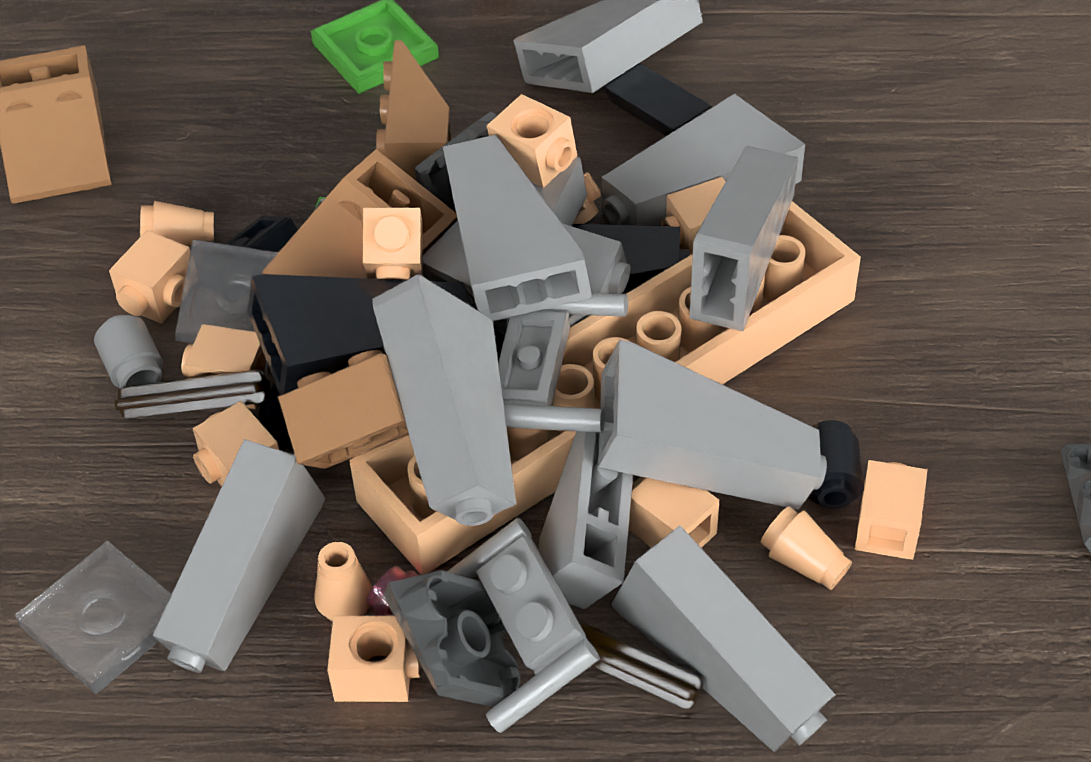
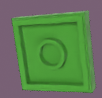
(366, 39)

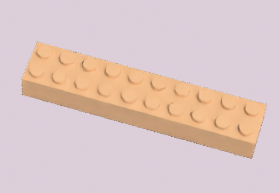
(803, 285)

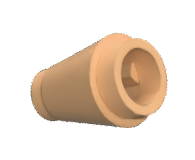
(177, 222)
(804, 547)
(341, 582)

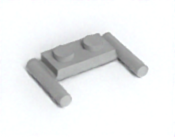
(533, 361)
(533, 615)

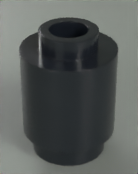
(844, 470)

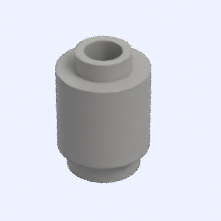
(128, 351)

